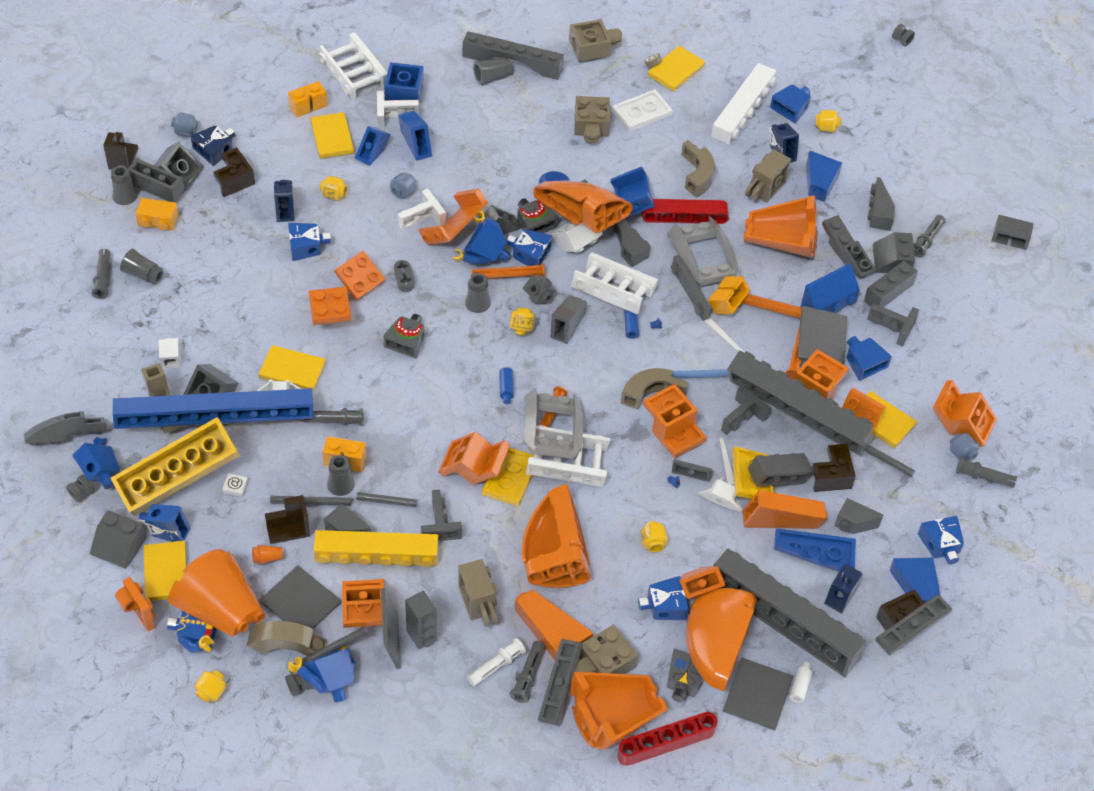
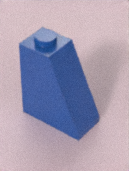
(416, 134)
(821, 174)
(917, 575)

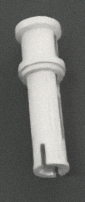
(503, 657)

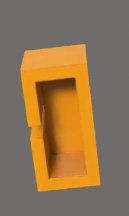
(300, 99)
(157, 213)
(729, 295)
(353, 450)

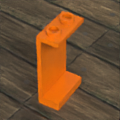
(471, 203)

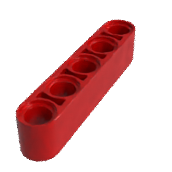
(686, 211)
(662, 746)

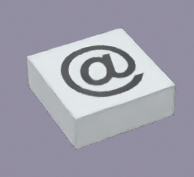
(235, 485)

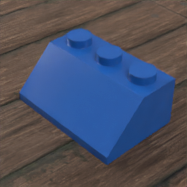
(832, 290)

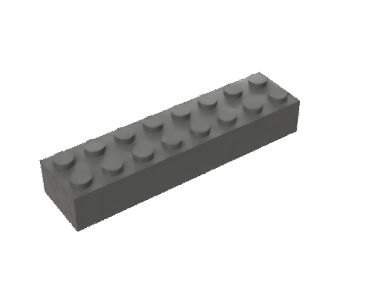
(801, 403)
(793, 615)

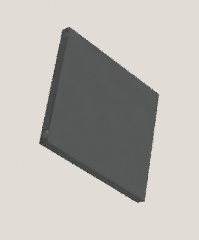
(823, 332)
(300, 599)
(390, 628)
(758, 693)

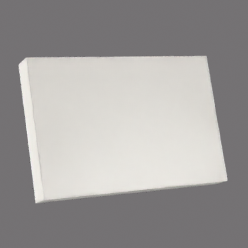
(642, 110)

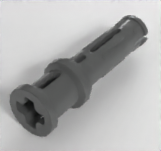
(936, 224)
(101, 279)
(344, 416)
(976, 470)
(525, 679)

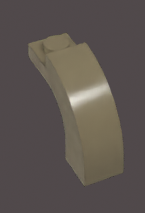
(701, 179)
(649, 382)
(157, 386)
(284, 635)

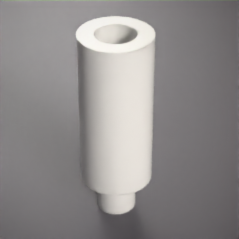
(801, 683)

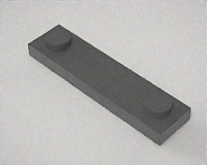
(690, 286)
(913, 624)
(560, 682)

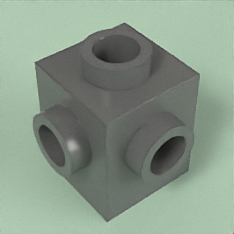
(539, 289)

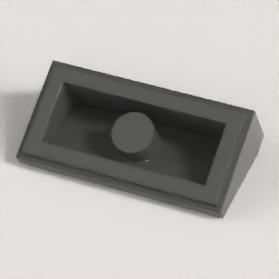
(691, 470)

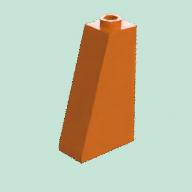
(783, 511)
(549, 622)

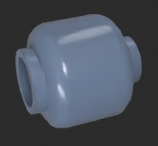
(184, 124)
(403, 185)
(964, 446)

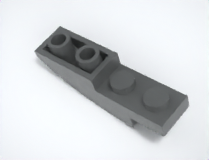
(846, 248)
(55, 428)

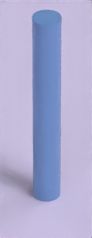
(700, 373)

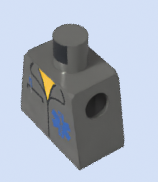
(683, 676)

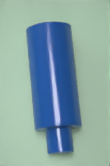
(631, 324)
(506, 384)

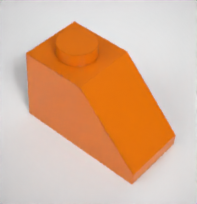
(701, 581)

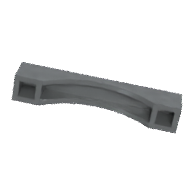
(545, 62)
(633, 246)

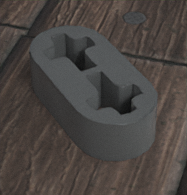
(407, 275)

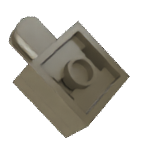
(592, 40)
(592, 118)
(768, 176)
(478, 591)
(607, 653)

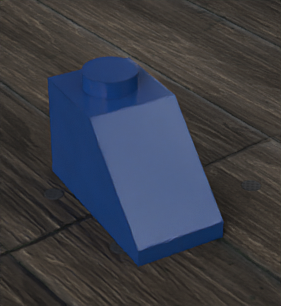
(372, 145)

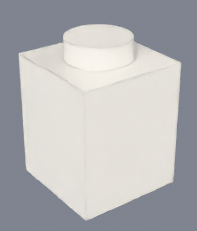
(169, 353)

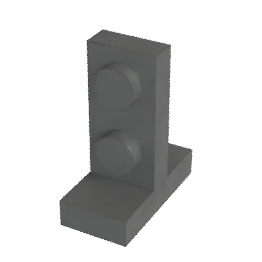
(894, 321)
(749, 406)
(445, 530)

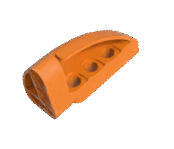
(583, 203)
(555, 543)
(717, 632)

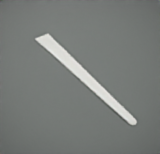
(710, 322)
(730, 478)

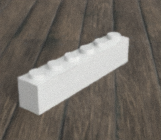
(744, 104)

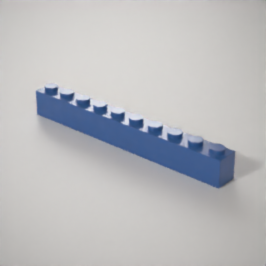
(202, 408)

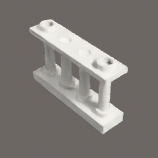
(363, 55)
(616, 273)
(568, 472)

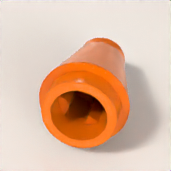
(265, 554)

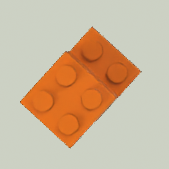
(329, 305)
(822, 374)
(964, 413)
(674, 420)
(474, 458)
(362, 603)

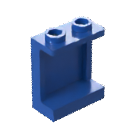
(635, 189)

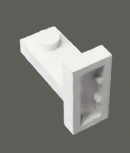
(392, 108)
(427, 209)

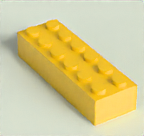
(175, 466)

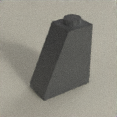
(567, 318)

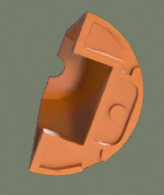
(785, 227)
(217, 593)
(613, 705)

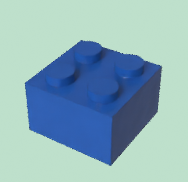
(403, 82)

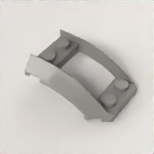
(705, 230)
(563, 405)

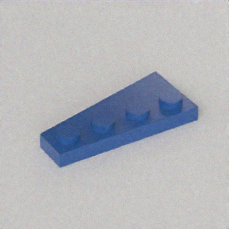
(817, 548)

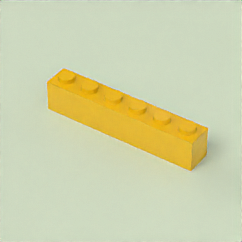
(376, 548)

